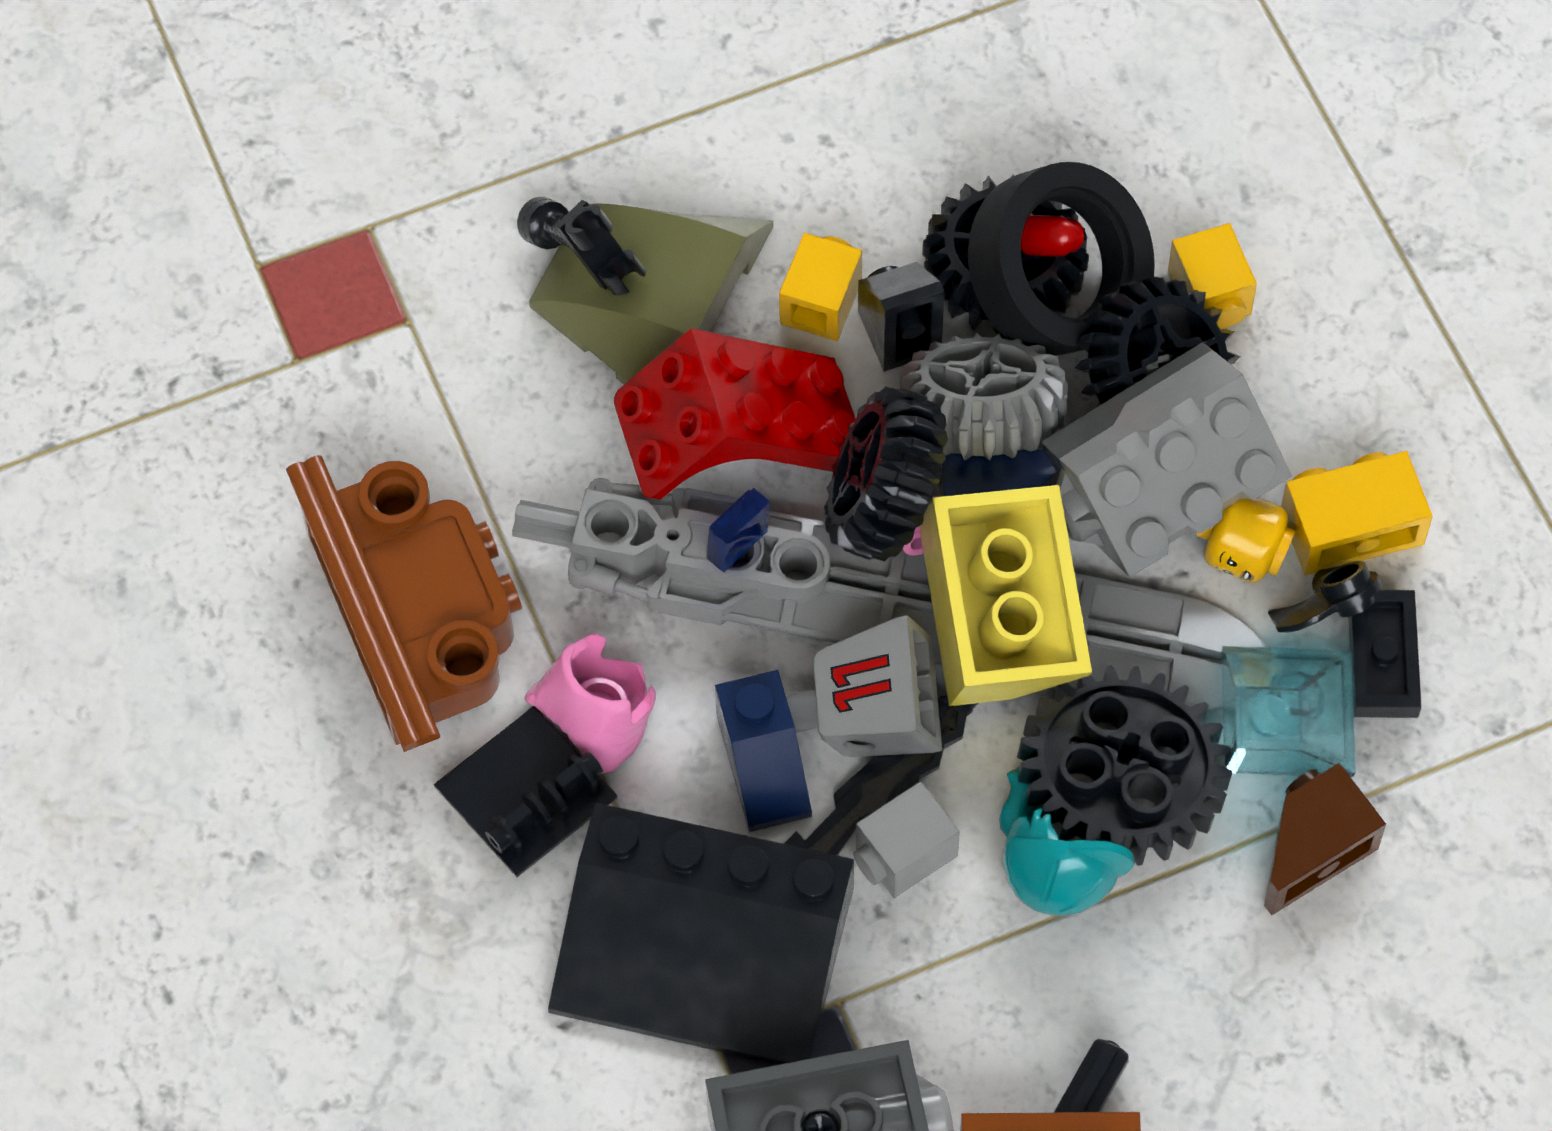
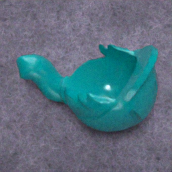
(1051, 872)

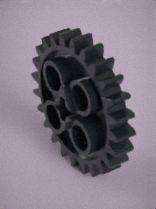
(1144, 720)

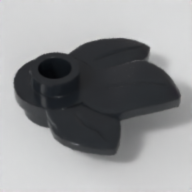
(1336, 589)

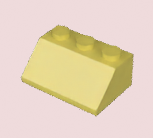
(1003, 594)

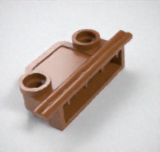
(410, 591)

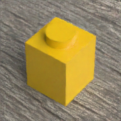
(1215, 265)
(820, 286)

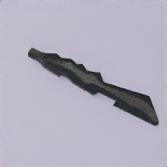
(880, 783)

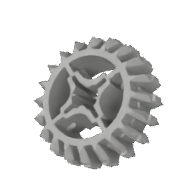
(991, 392)

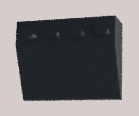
(701, 935)

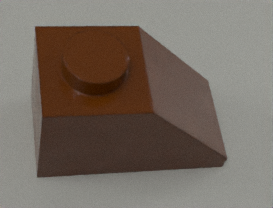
(1320, 834)

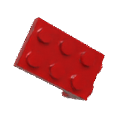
(727, 402)

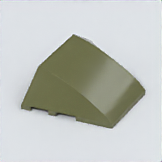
(687, 282)

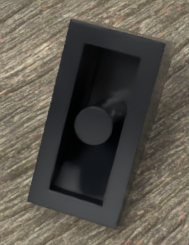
(901, 312)

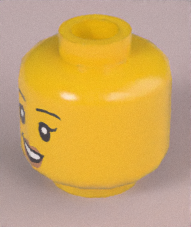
(1249, 540)

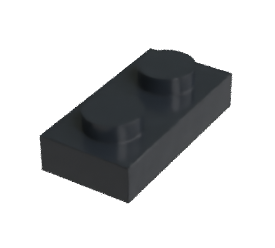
(1386, 657)

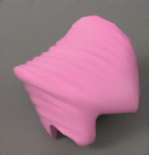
(596, 701)

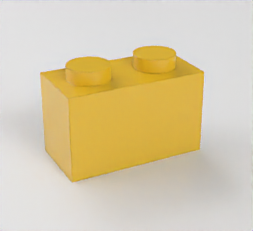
(1356, 511)

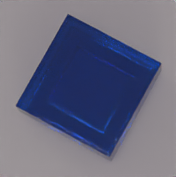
(738, 529)

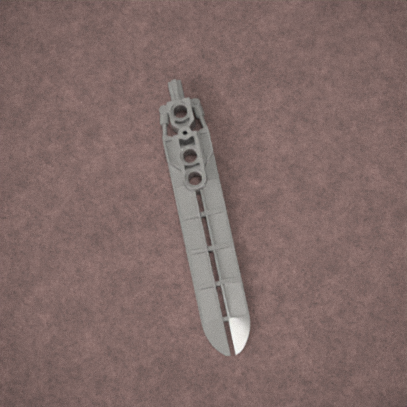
(847, 592)

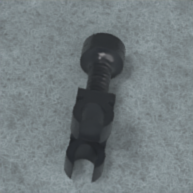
(586, 233)

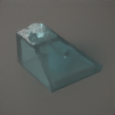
(1287, 710)

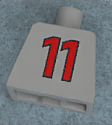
(874, 693)

